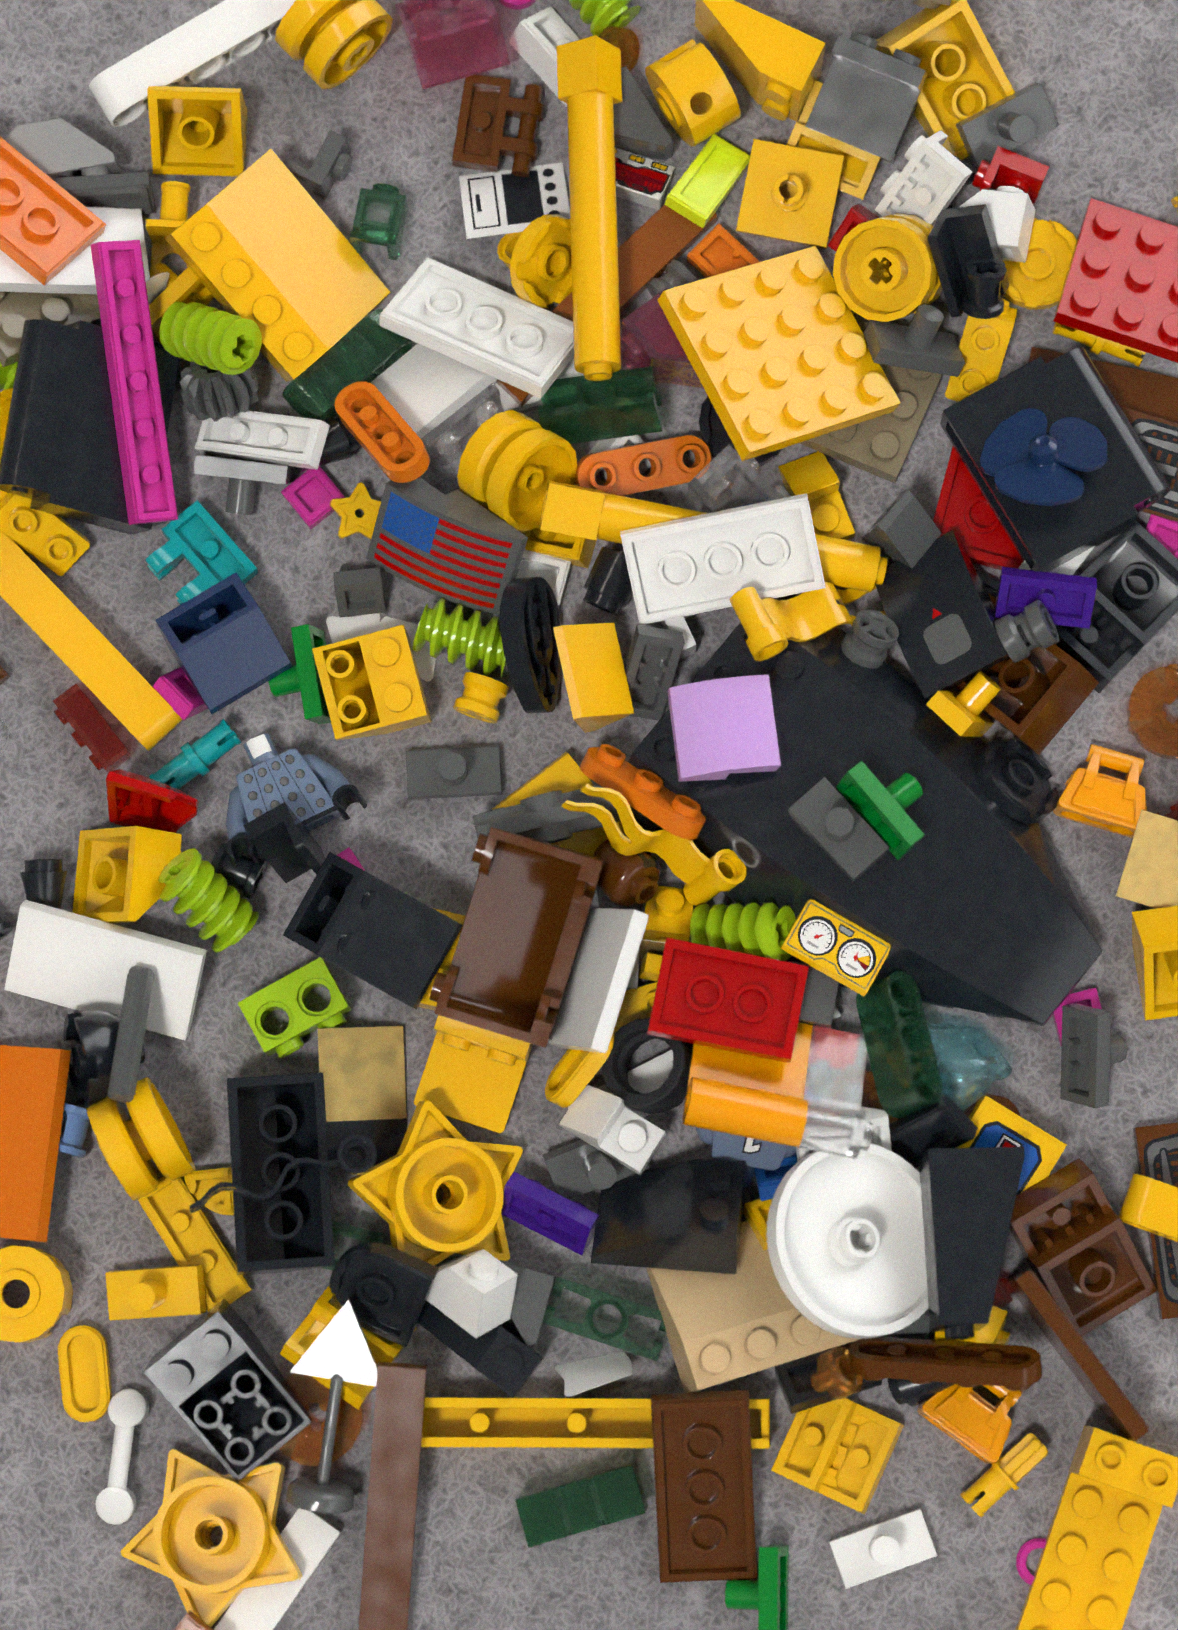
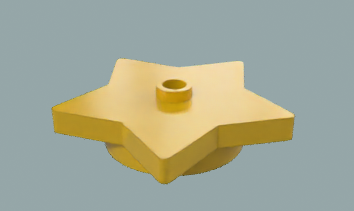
(472, 1185)
(180, 1540)

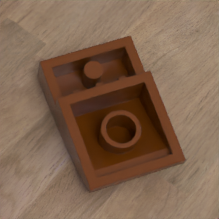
(1079, 1247)

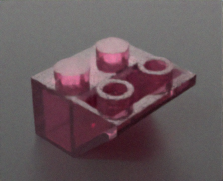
(452, 38)

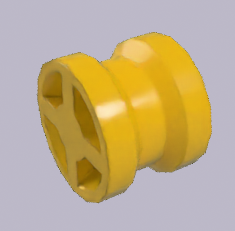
(481, 697)

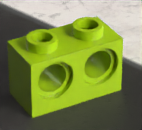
(290, 996)

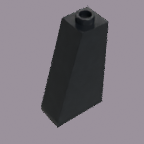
(966, 1225)

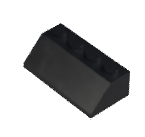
(268, 1128)

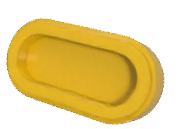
(573, 1074)
(84, 1373)

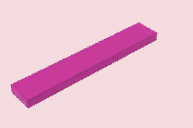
(134, 382)

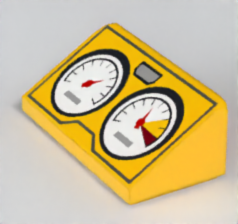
(836, 947)

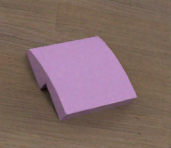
(723, 727)

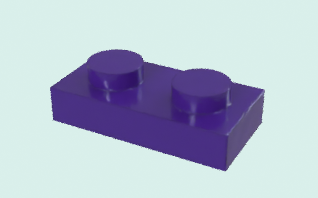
(1065, 596)
(548, 1213)

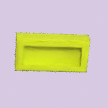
(708, 181)

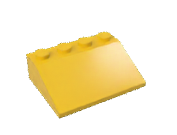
(280, 263)

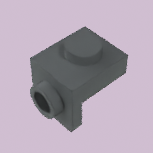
(329, 165)

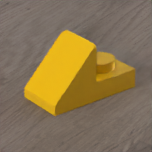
(818, 479)

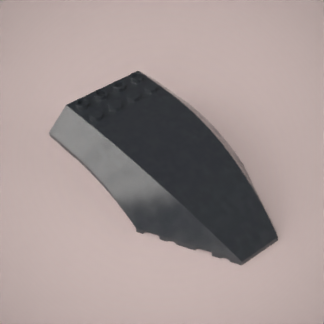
(967, 911)

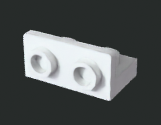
(926, 182)

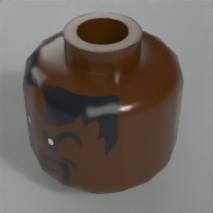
(627, 878)

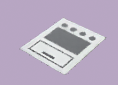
(509, 203)

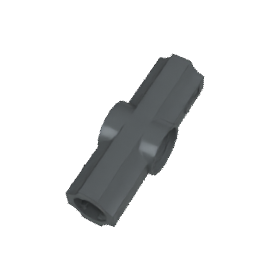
(543, 817)

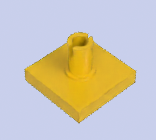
(790, 193)

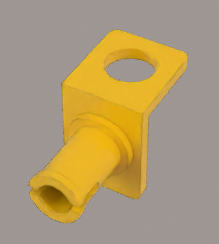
(172, 214)

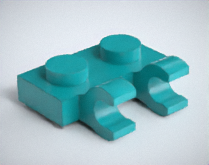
(204, 547)

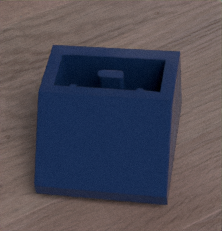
(223, 643)

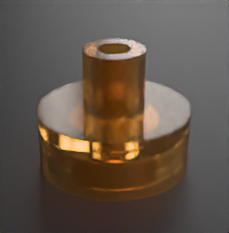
(626, 41)
(835, 1374)

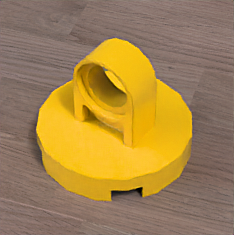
(540, 260)

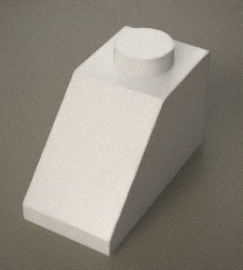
(1011, 219)
(474, 1291)

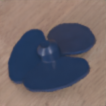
(1028, 459)

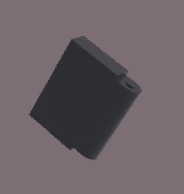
(63, 428)
(1111, 494)

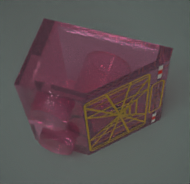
(653, 343)

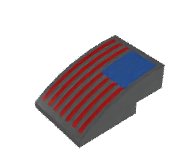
(445, 544)

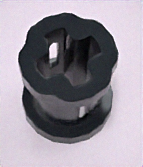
(984, 287)
(245, 877)

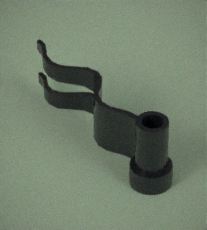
(351, 1143)

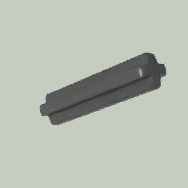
(130, 1034)

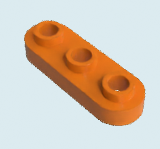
(382, 432)
(623, 465)
(643, 791)

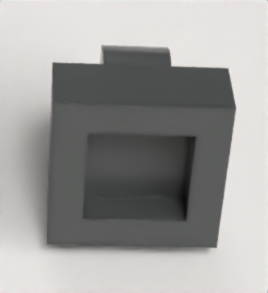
(359, 591)

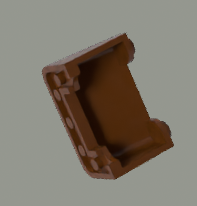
(518, 936)

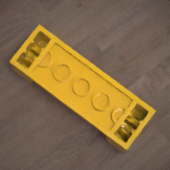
(1099, 1534)

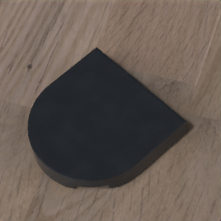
(384, 1288)

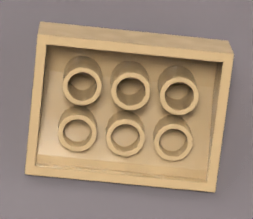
(733, 1322)

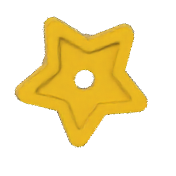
(346, 510)

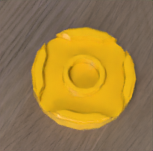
(1041, 280)

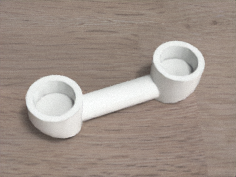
(126, 1411)

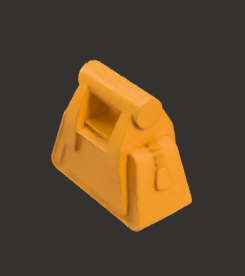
(1103, 799)
(972, 1419)

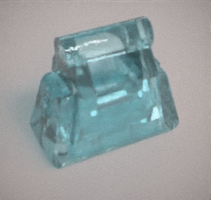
(966, 1062)

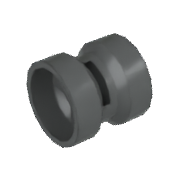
(1027, 631)

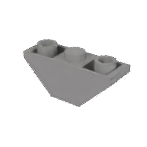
(62, 150)

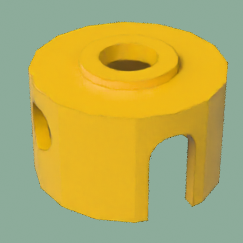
(693, 92)
(49, 1293)

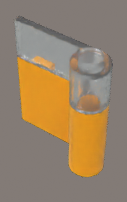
(795, 1104)

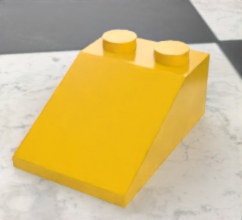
(764, 54)
(958, 64)

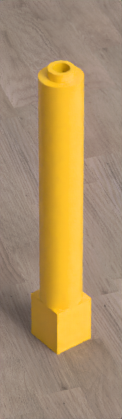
(591, 86)
(603, 515)

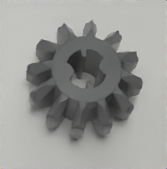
(217, 394)

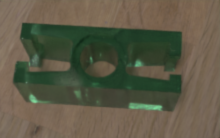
(603, 409)
(588, 1328)
(580, 1505)

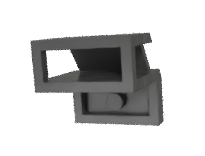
(868, 96)

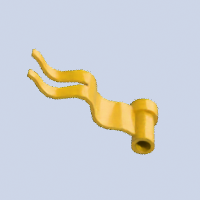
(800, 619)
(702, 875)

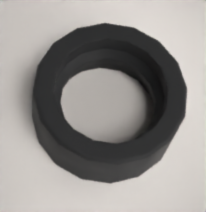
(615, 1070)

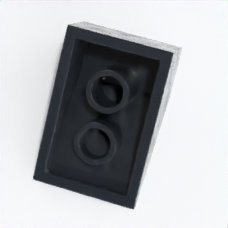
(673, 1218)

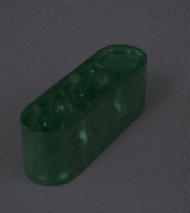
(355, 358)
(899, 1045)

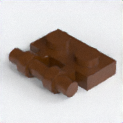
(483, 121)

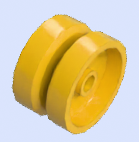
(333, 36)
(864, 271)
(510, 465)
(133, 1142)

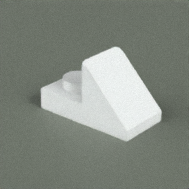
(613, 1128)

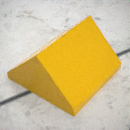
(197, 130)
(593, 674)

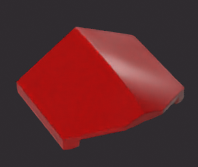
(147, 802)

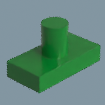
(304, 675)
(884, 807)
(768, 1593)

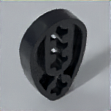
(529, 642)

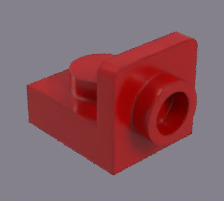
(1011, 170)

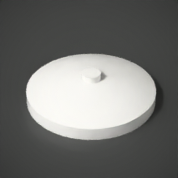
(851, 1242)

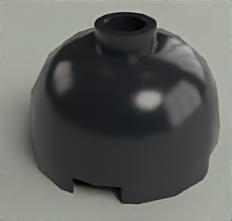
(92, 1053)

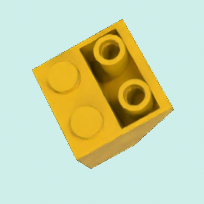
(372, 684)

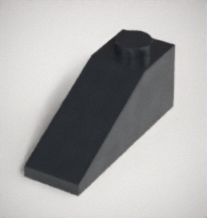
(494, 1354)

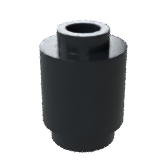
(609, 580)

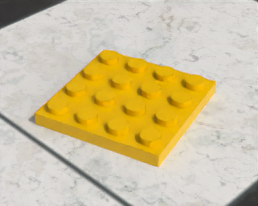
(778, 352)

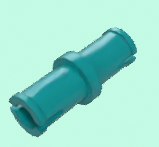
(197, 757)

